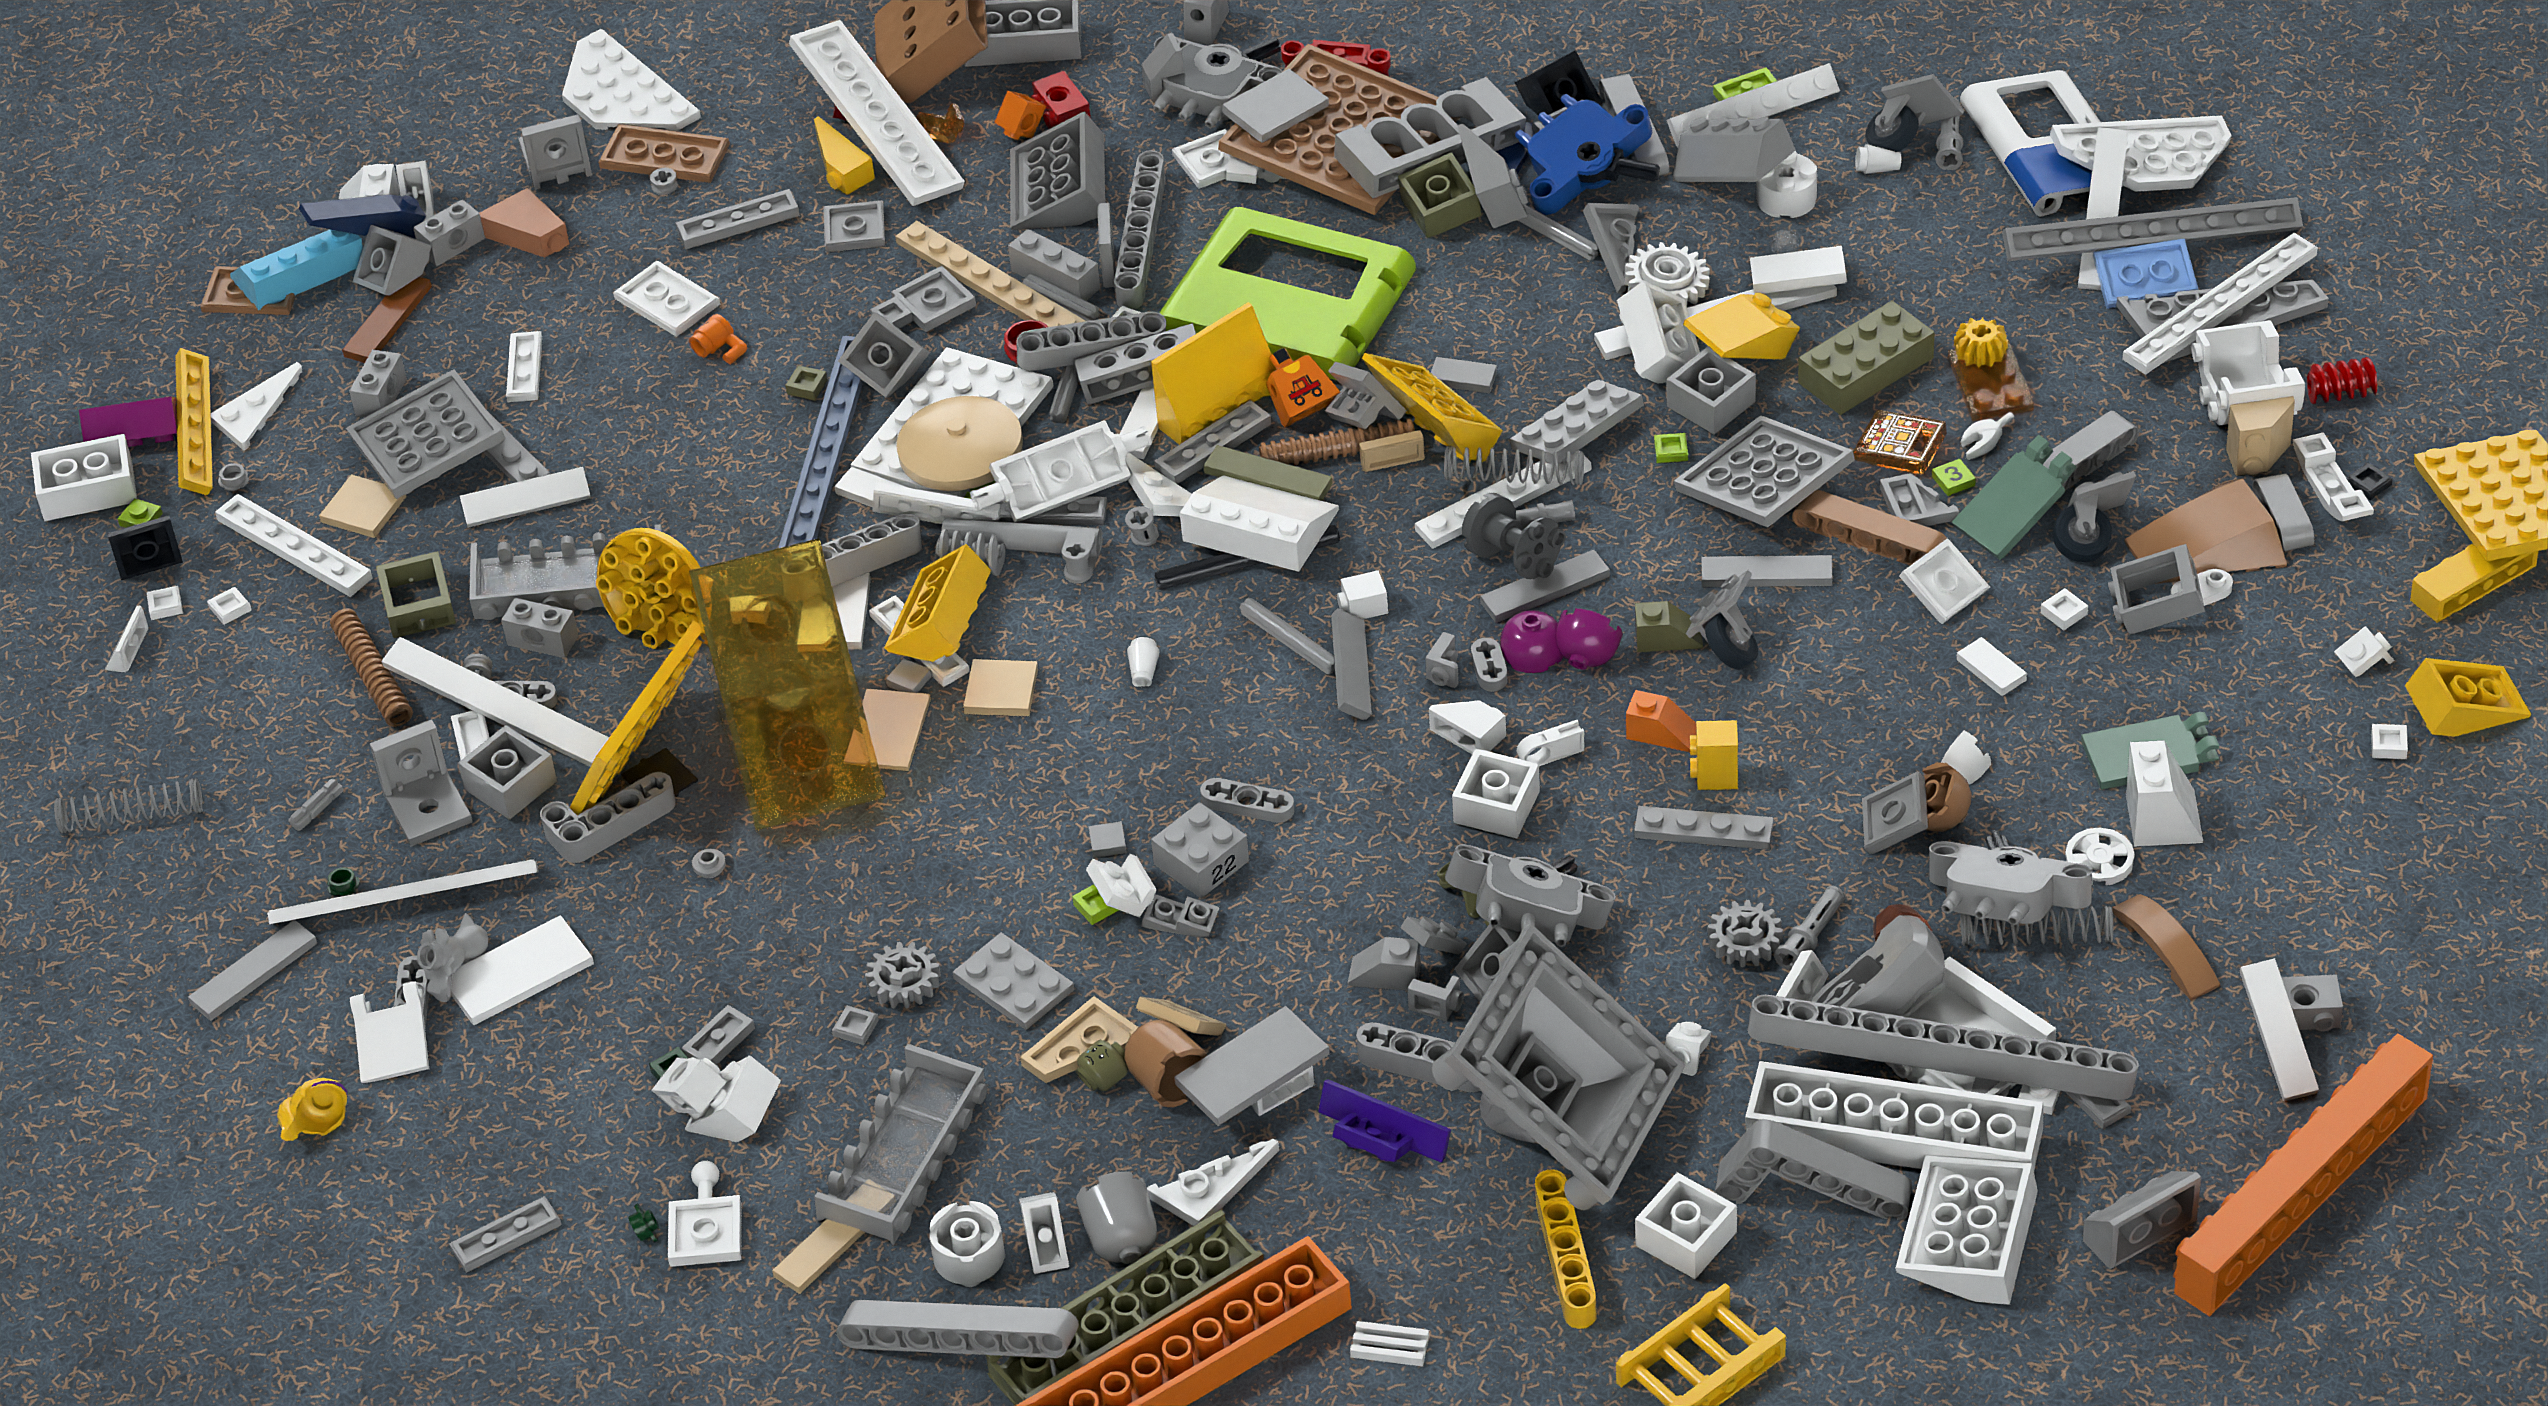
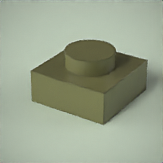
(806, 382)

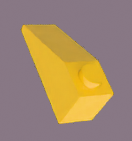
(844, 162)

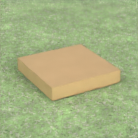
(361, 506)
(1000, 687)
(1180, 1016)

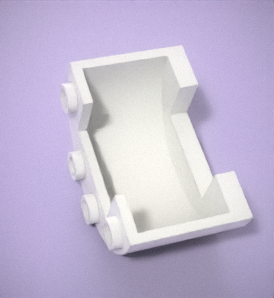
(2242, 367)

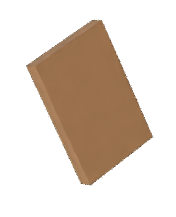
(226, 297)

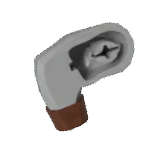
(1892, 972)

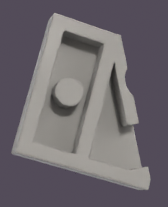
(1914, 501)

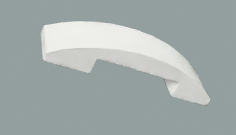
(2327, 480)

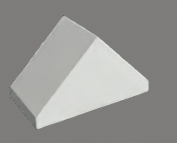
(415, 182)

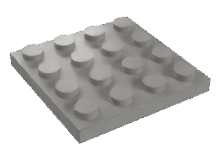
(425, 433)
(1764, 471)

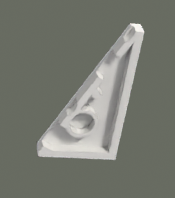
(250, 411)
(1156, 490)
(1213, 1185)

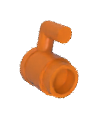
(713, 336)

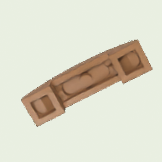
(2170, 942)

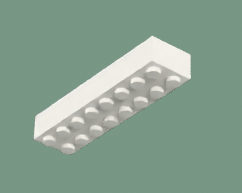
(1896, 1119)

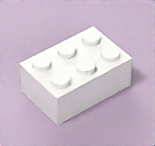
(83, 477)

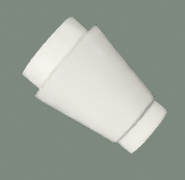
(1875, 159)
(1142, 660)

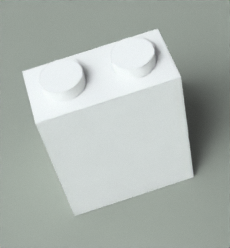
(2160, 797)

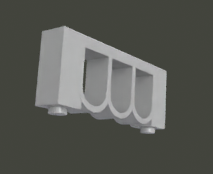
(1378, 172)

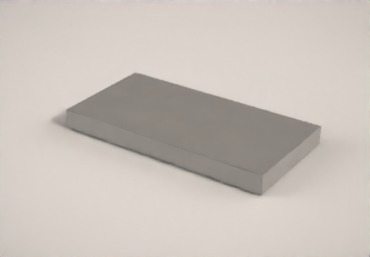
(1251, 1065)

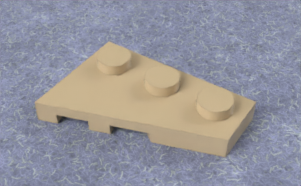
(1060, 1049)

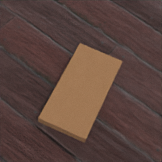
(648, 149)

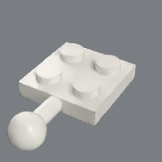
(704, 1227)

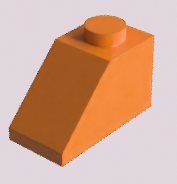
(1658, 722)

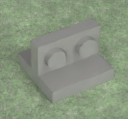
(1361, 398)

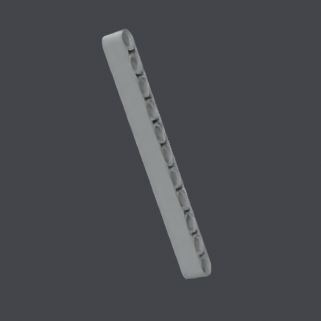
(1942, 1047)

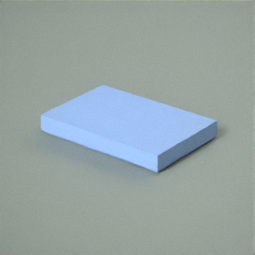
(2144, 270)

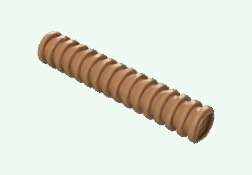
(1331, 444)
(368, 665)

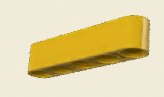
(1565, 1250)

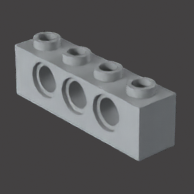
(1126, 366)

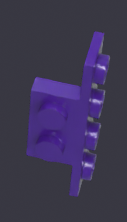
(1380, 1126)

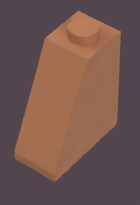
(525, 224)

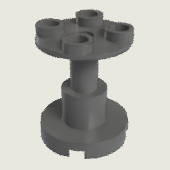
(1494, 527)

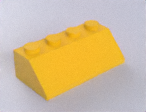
(939, 606)

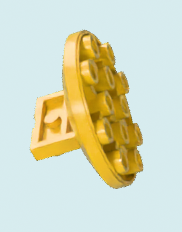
(647, 585)

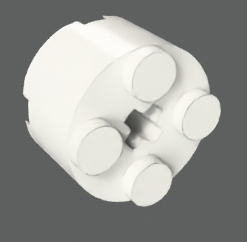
(1788, 188)
(966, 1243)

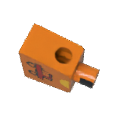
(1298, 387)

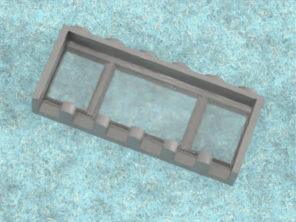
(552, 578)
(903, 1144)

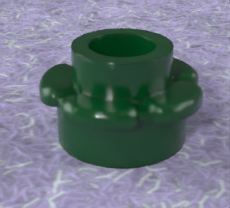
(342, 882)

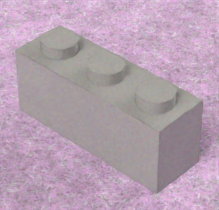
(1054, 263)

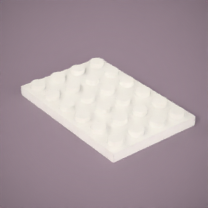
(948, 377)

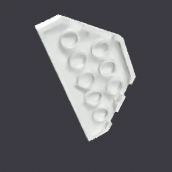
(616, 88)
(2158, 151)

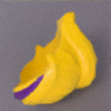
(313, 1109)

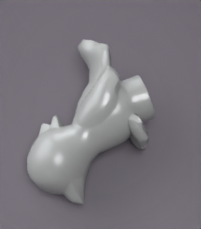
(446, 954)

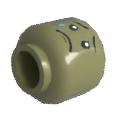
(1102, 1065)

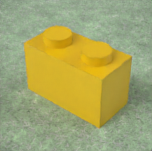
(1716, 755)

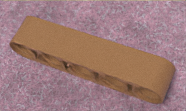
(1866, 527)

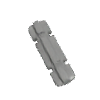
(315, 804)

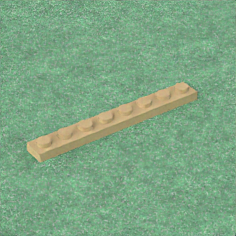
(983, 276)

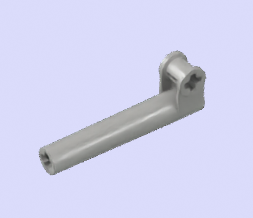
(1077, 544)

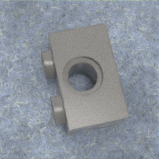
(450, 231)
(377, 382)
(540, 627)
(2315, 1001)

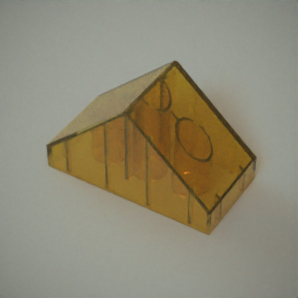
(784, 684)

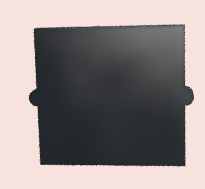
(662, 762)

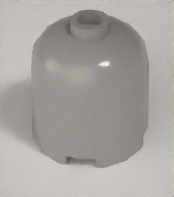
(1118, 1217)

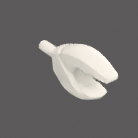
(1987, 434)

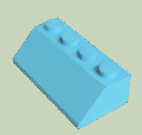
(299, 267)

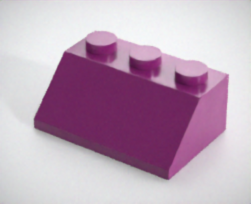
(135, 420)

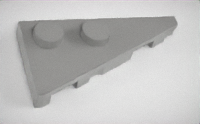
(1613, 232)

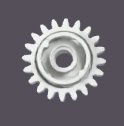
(1670, 270)

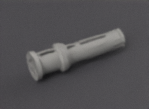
(1949, 144)
(1829, 902)

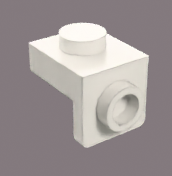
(2364, 651)
(1687, 1043)

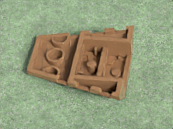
(2221, 529)

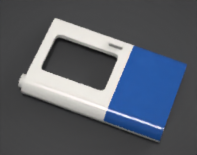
(2031, 161)

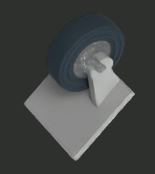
(1906, 108)
(2082, 528)
(1728, 631)

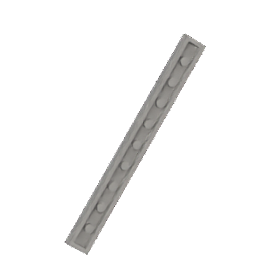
(2154, 227)

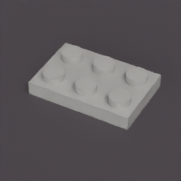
(1013, 981)

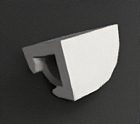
(1967, 757)

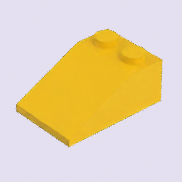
(1745, 328)
(2464, 696)

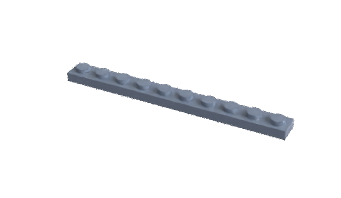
(823, 453)

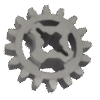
(1745, 933)
(903, 975)

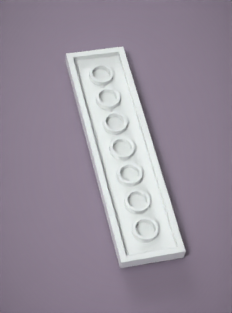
(876, 112)

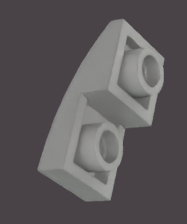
(1191, 919)

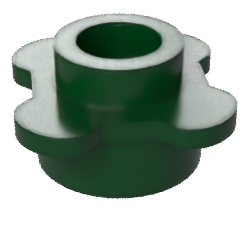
(644, 1223)

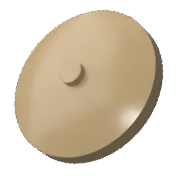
(956, 440)

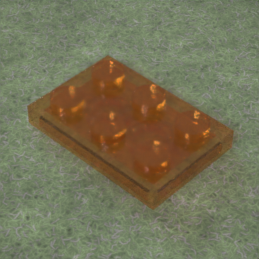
(1993, 389)

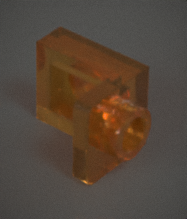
(942, 127)

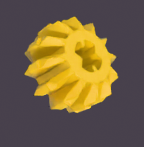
(1980, 342)

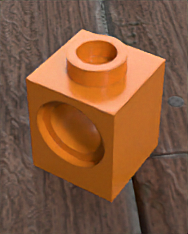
(1019, 115)

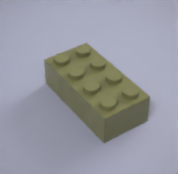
(1866, 357)

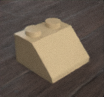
(2259, 434)

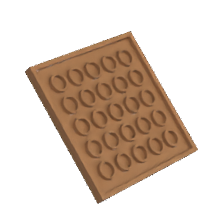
(1307, 149)

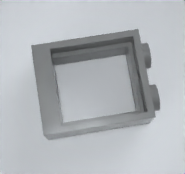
(2153, 570)

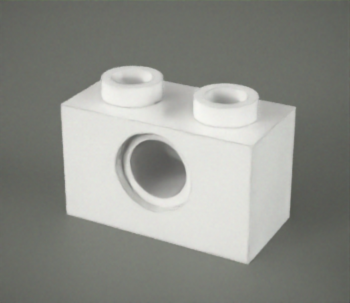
(689, 1085)

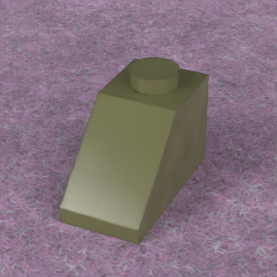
(1663, 628)

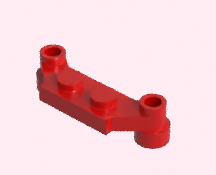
(1361, 54)

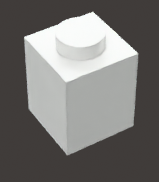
(1363, 595)

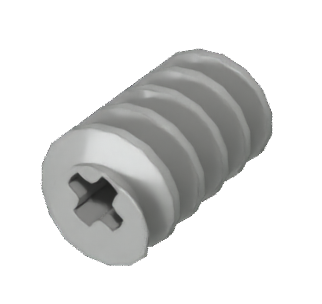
(990, 553)

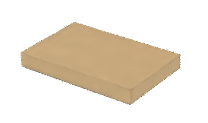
(894, 727)

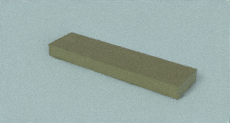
(1267, 473)

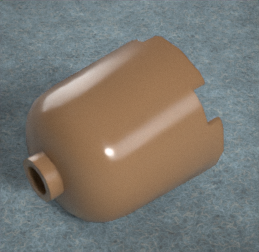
(1158, 1054)

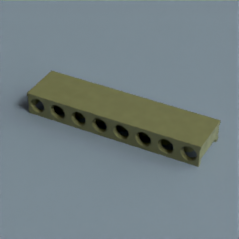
(1139, 1306)

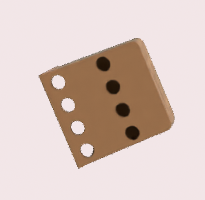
(927, 41)

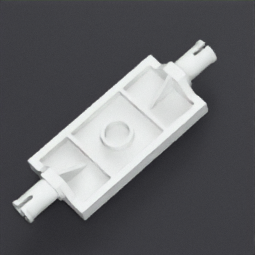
(1060, 470)

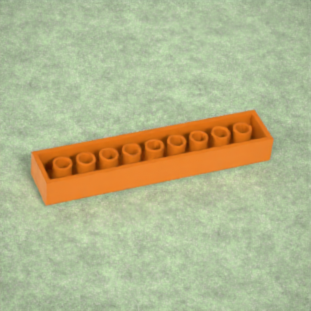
(2302, 1174)
(1212, 1336)

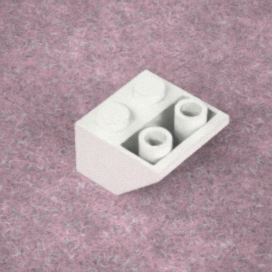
(739, 1103)

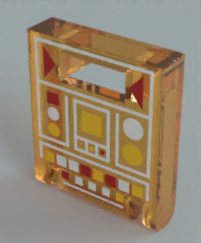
(1893, 436)

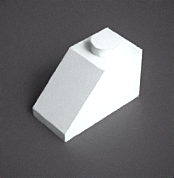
(1468, 724)
(1044, 1232)

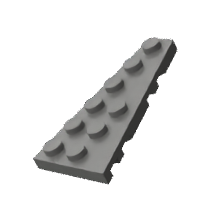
(2276, 304)

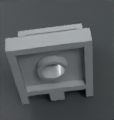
(555, 150)
(418, 783)

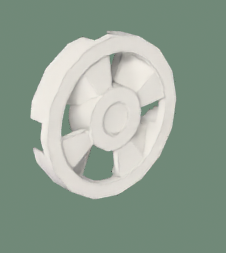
(2100, 855)

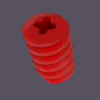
(2341, 378)

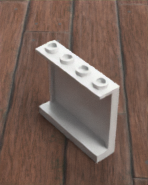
(1972, 1003)

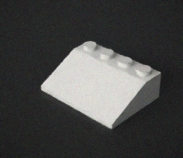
(1255, 521)
(1969, 1226)

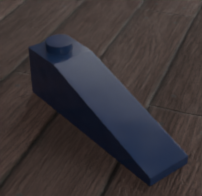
(357, 214)

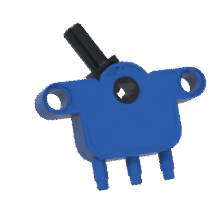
(1585, 151)

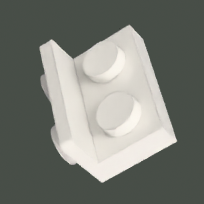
(1123, 887)

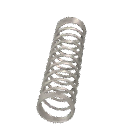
(1450, 464)
(62, 819)
(2106, 922)

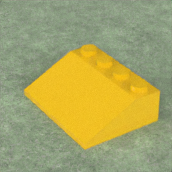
(1211, 374)
(1435, 406)

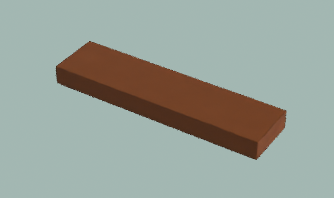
(386, 320)

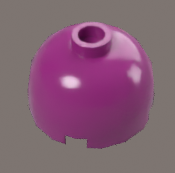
(1587, 638)
(1530, 642)

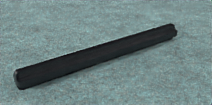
(1222, 564)

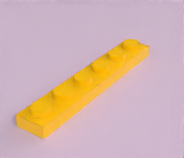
(193, 422)

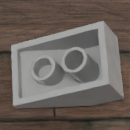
(1493, 181)

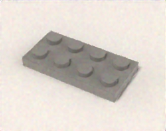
(1577, 421)

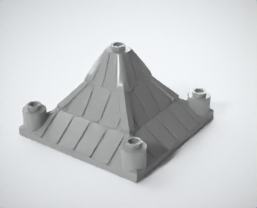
(1562, 1067)

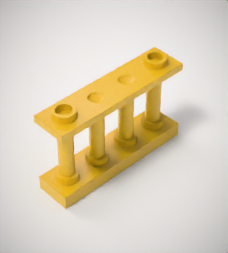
(1709, 1389)

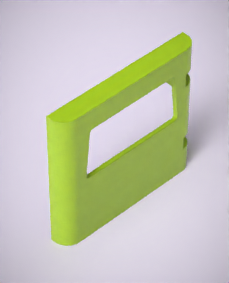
(1289, 315)

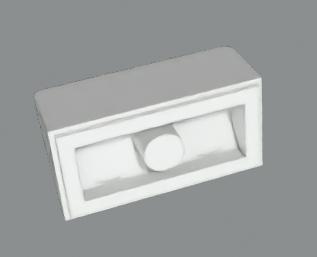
(129, 642)

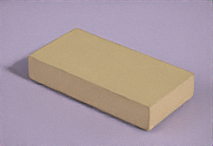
(1392, 451)

